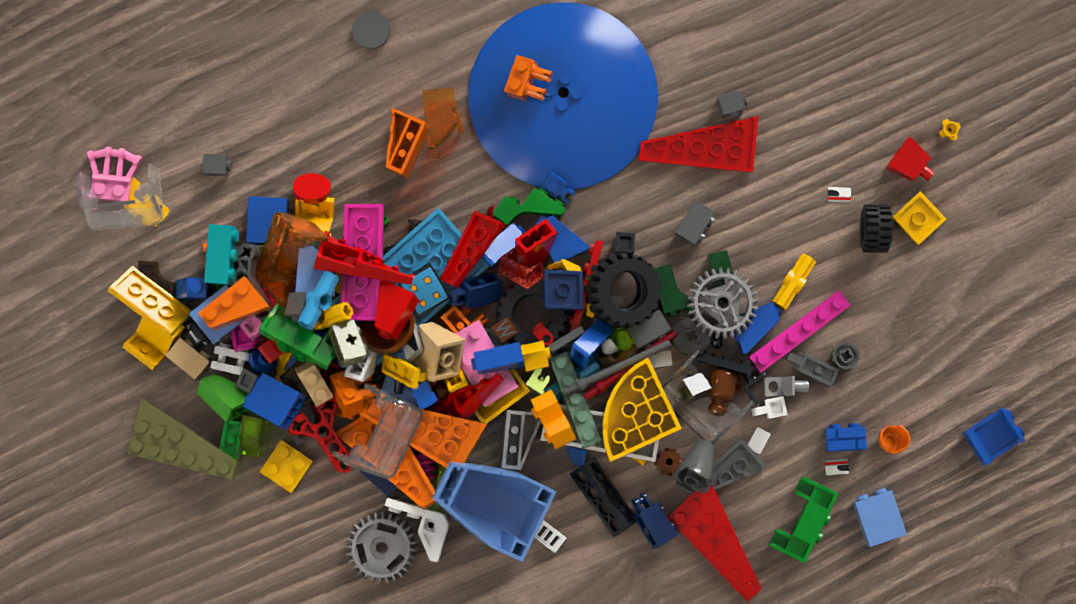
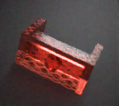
(518, 272)

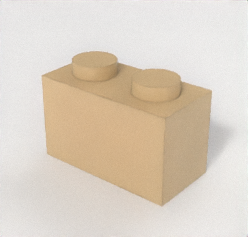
(188, 358)
(313, 383)

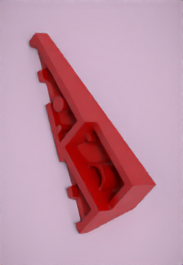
(344, 259)
(467, 399)

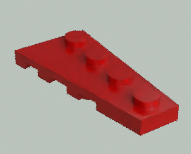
(472, 245)

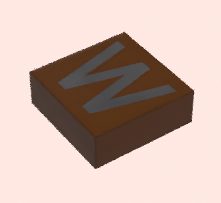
(504, 329)

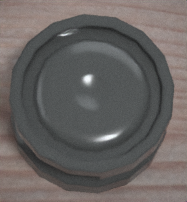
(845, 356)

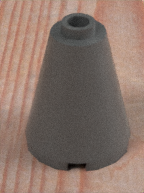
(696, 468)

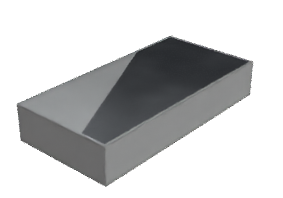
(414, 346)

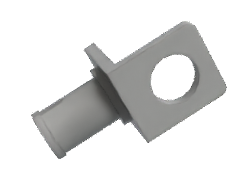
(786, 386)

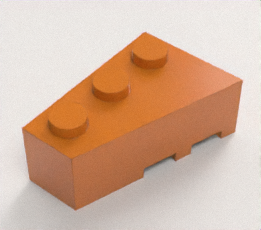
(405, 142)
(233, 305)

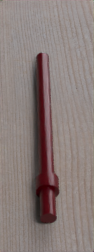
(601, 386)

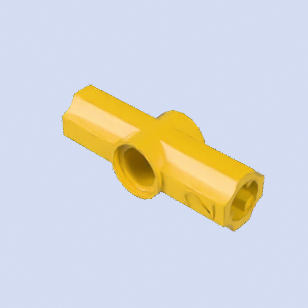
(794, 281)
(333, 315)

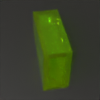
(252, 436)

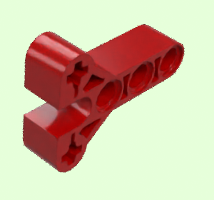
(325, 420)

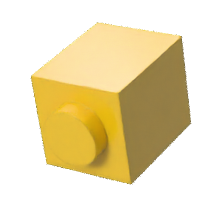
(535, 355)

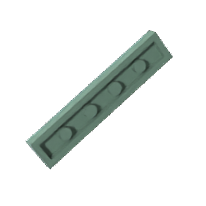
(575, 401)

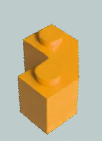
(553, 419)

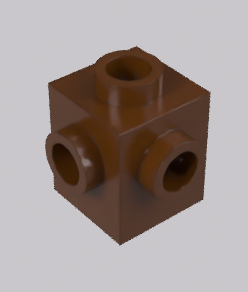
(661, 458)

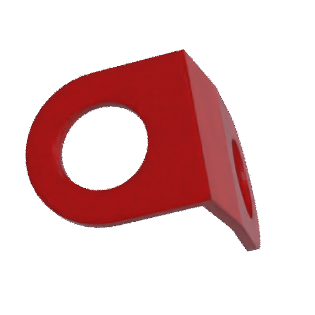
(540, 331)

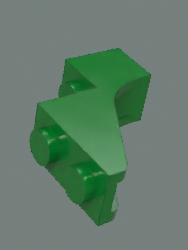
(536, 203)

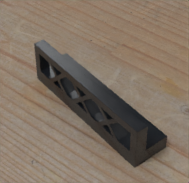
(606, 495)

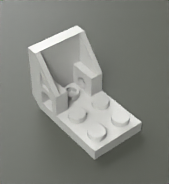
(432, 538)

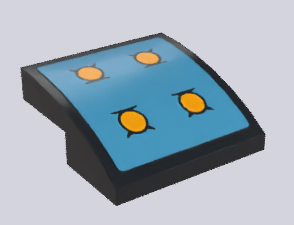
(427, 288)

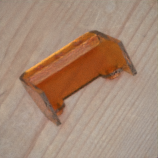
(441, 120)
(280, 253)

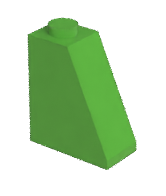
(223, 396)

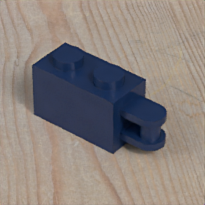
(477, 291)
(653, 521)

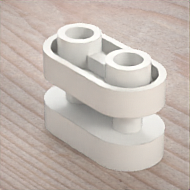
(224, 351)

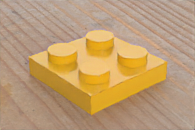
(919, 218)
(286, 466)

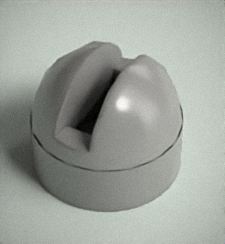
(609, 347)

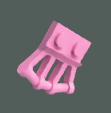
(110, 186)

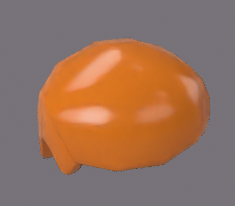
(894, 439)

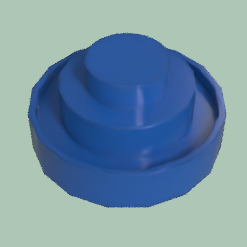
(259, 362)

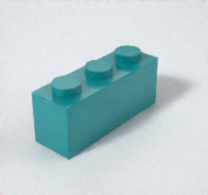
(221, 254)

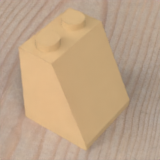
(441, 352)

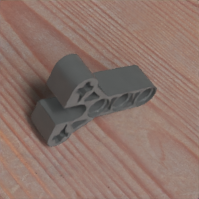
(247, 266)

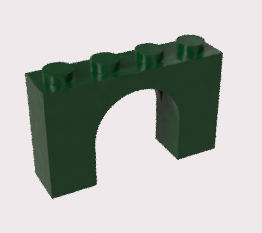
(672, 298)

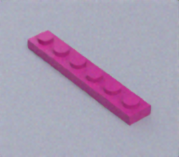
(799, 331)

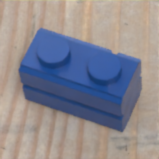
(423, 395)
(845, 438)

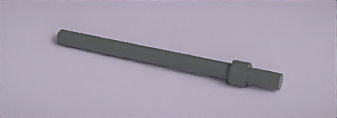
(583, 383)

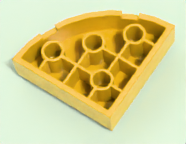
(637, 412)

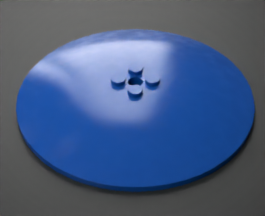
(577, 136)

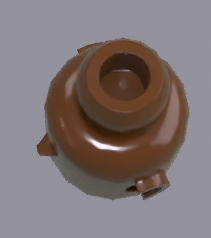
(724, 388)

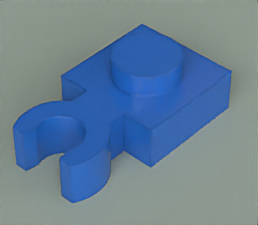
(555, 186)

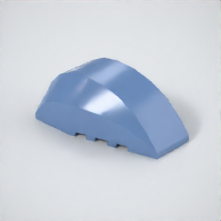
(495, 505)

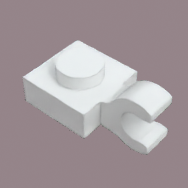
(773, 408)

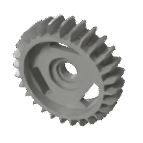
(708, 301)
(376, 562)

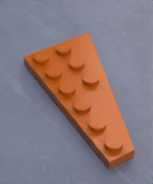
(438, 435)
(409, 476)

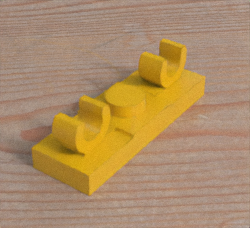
(402, 371)

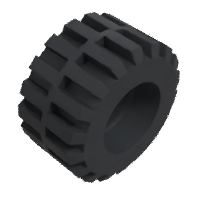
(876, 228)

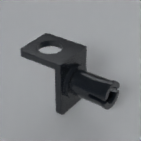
(751, 382)

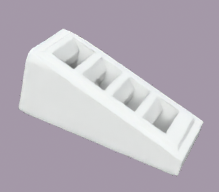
(558, 543)

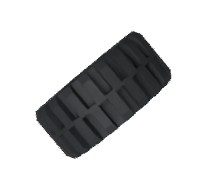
(646, 294)
(512, 297)

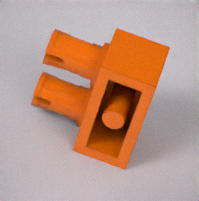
(521, 79)
(455, 319)
(348, 395)

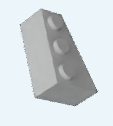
(516, 438)

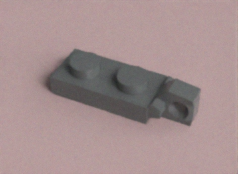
(813, 368)

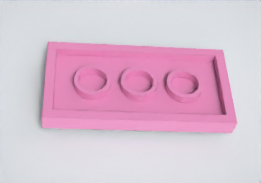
(478, 340)

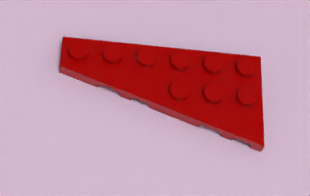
(714, 147)
(712, 534)

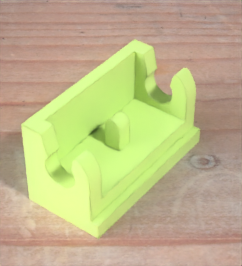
(537, 385)

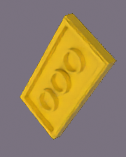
(150, 301)

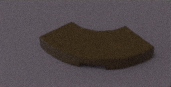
(151, 270)

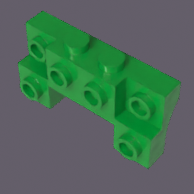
(297, 340)
(810, 521)

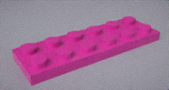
(363, 229)

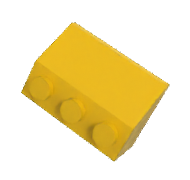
(489, 412)

